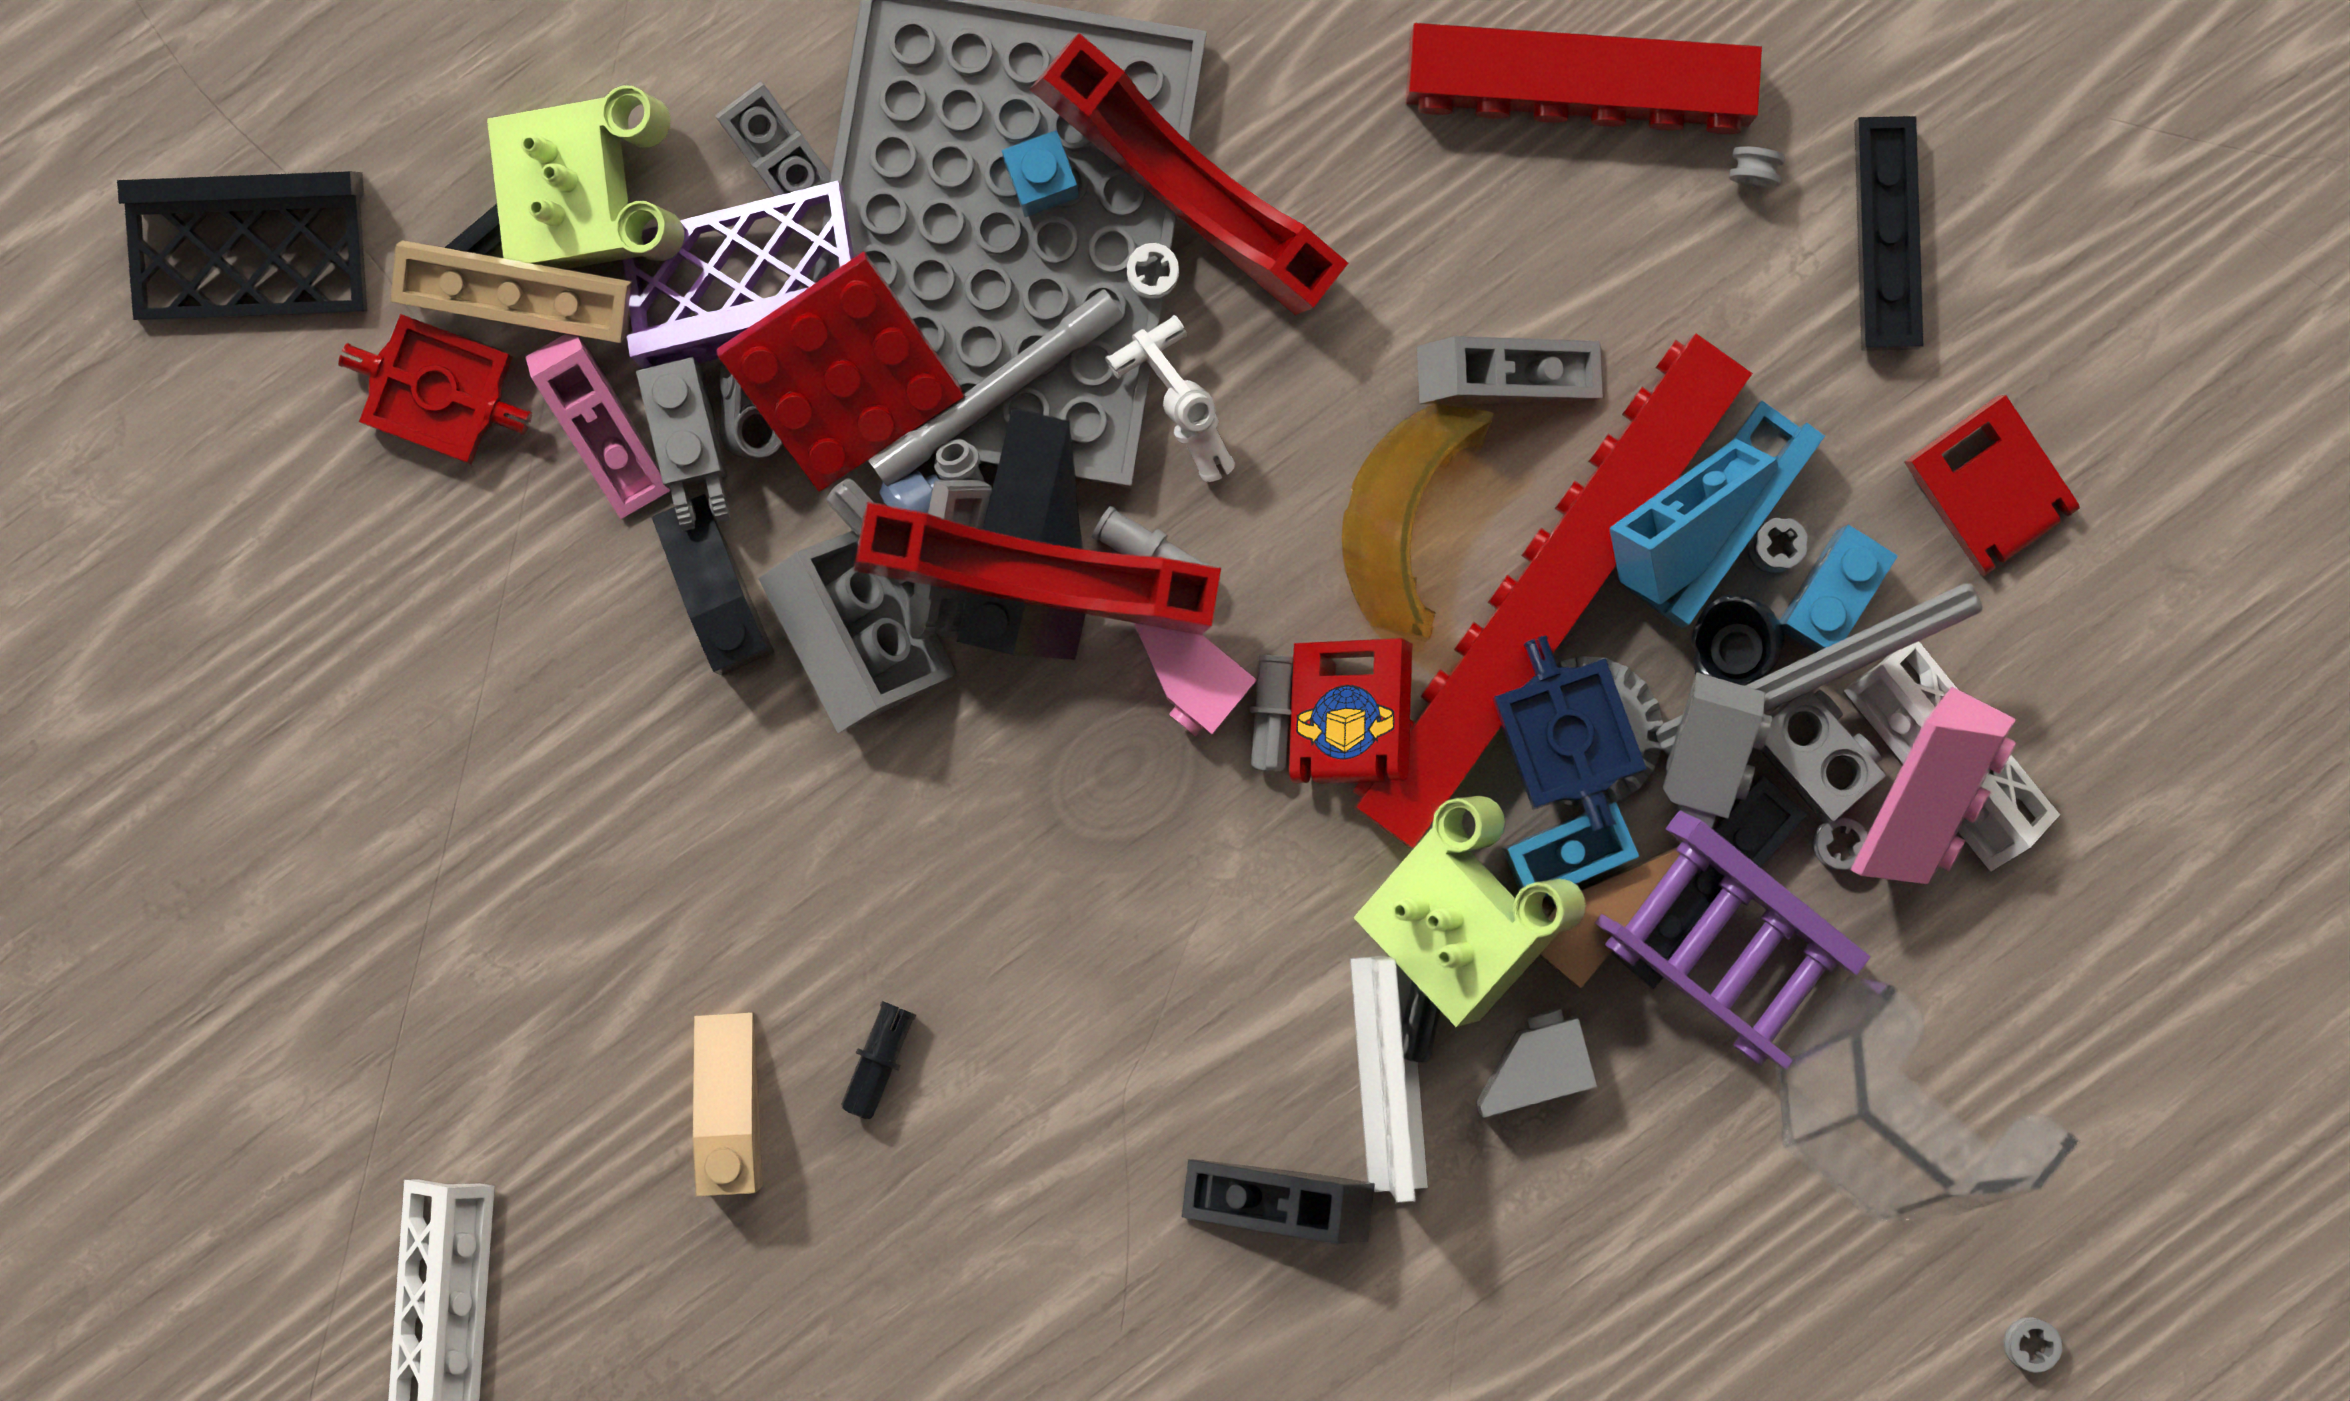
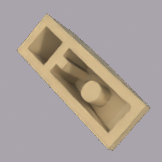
(726, 1106)

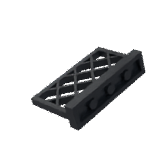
(243, 193)

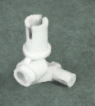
(1184, 401)

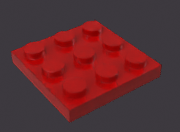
(840, 371)

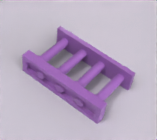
(1783, 918)

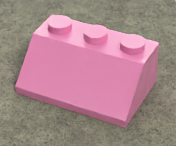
(1937, 791)

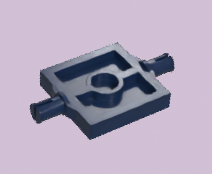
(1569, 734)

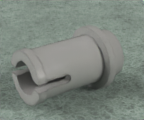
(958, 461)

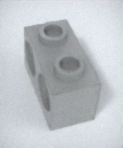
(1806, 765)

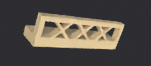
(511, 291)

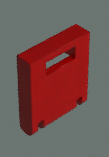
(2000, 494)

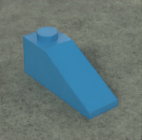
(1687, 523)

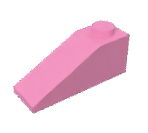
(596, 423)
(1195, 677)

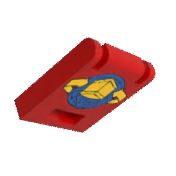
(1350, 720)

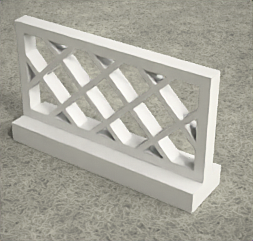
(1387, 1080)

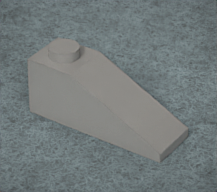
(1508, 370)

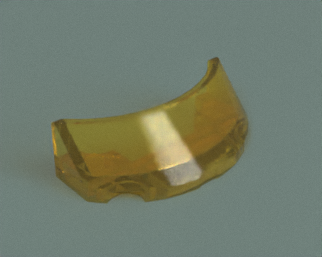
(1384, 508)

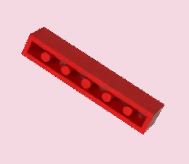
(1583, 77)

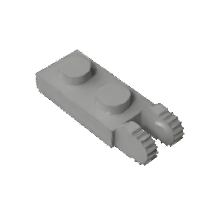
(936, 606)

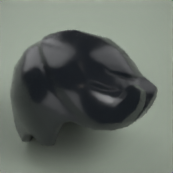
(1737, 640)

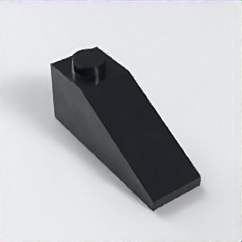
(712, 589)
(1279, 1201)

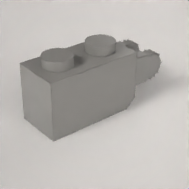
(685, 436)
(1713, 748)

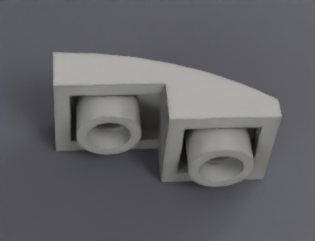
(772, 142)

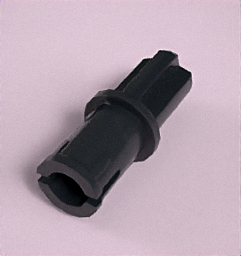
(877, 1061)

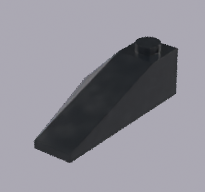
(1034, 502)

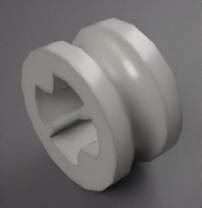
(1757, 167)
(1824, 836)
(2044, 1331)

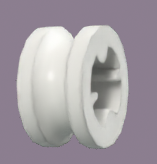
(1140, 257)

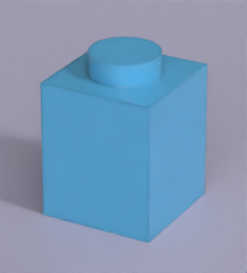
(1040, 173)

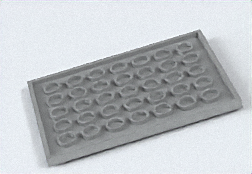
(935, 211)

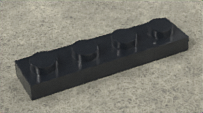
(1888, 233)
(1754, 829)

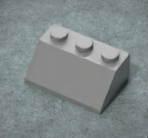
(852, 632)

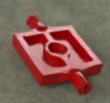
(435, 389)

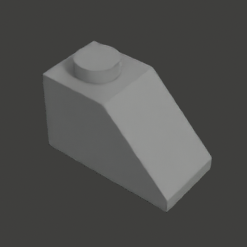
(1539, 1065)

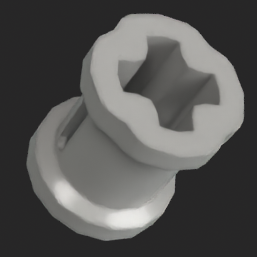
(1794, 548)

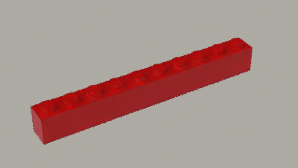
(1556, 584)

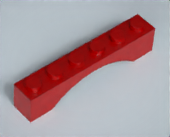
(1123, 124)
(1089, 582)

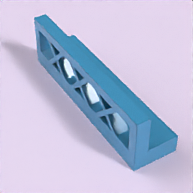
(1790, 461)

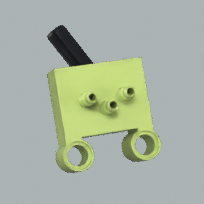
(566, 186)
(1458, 925)

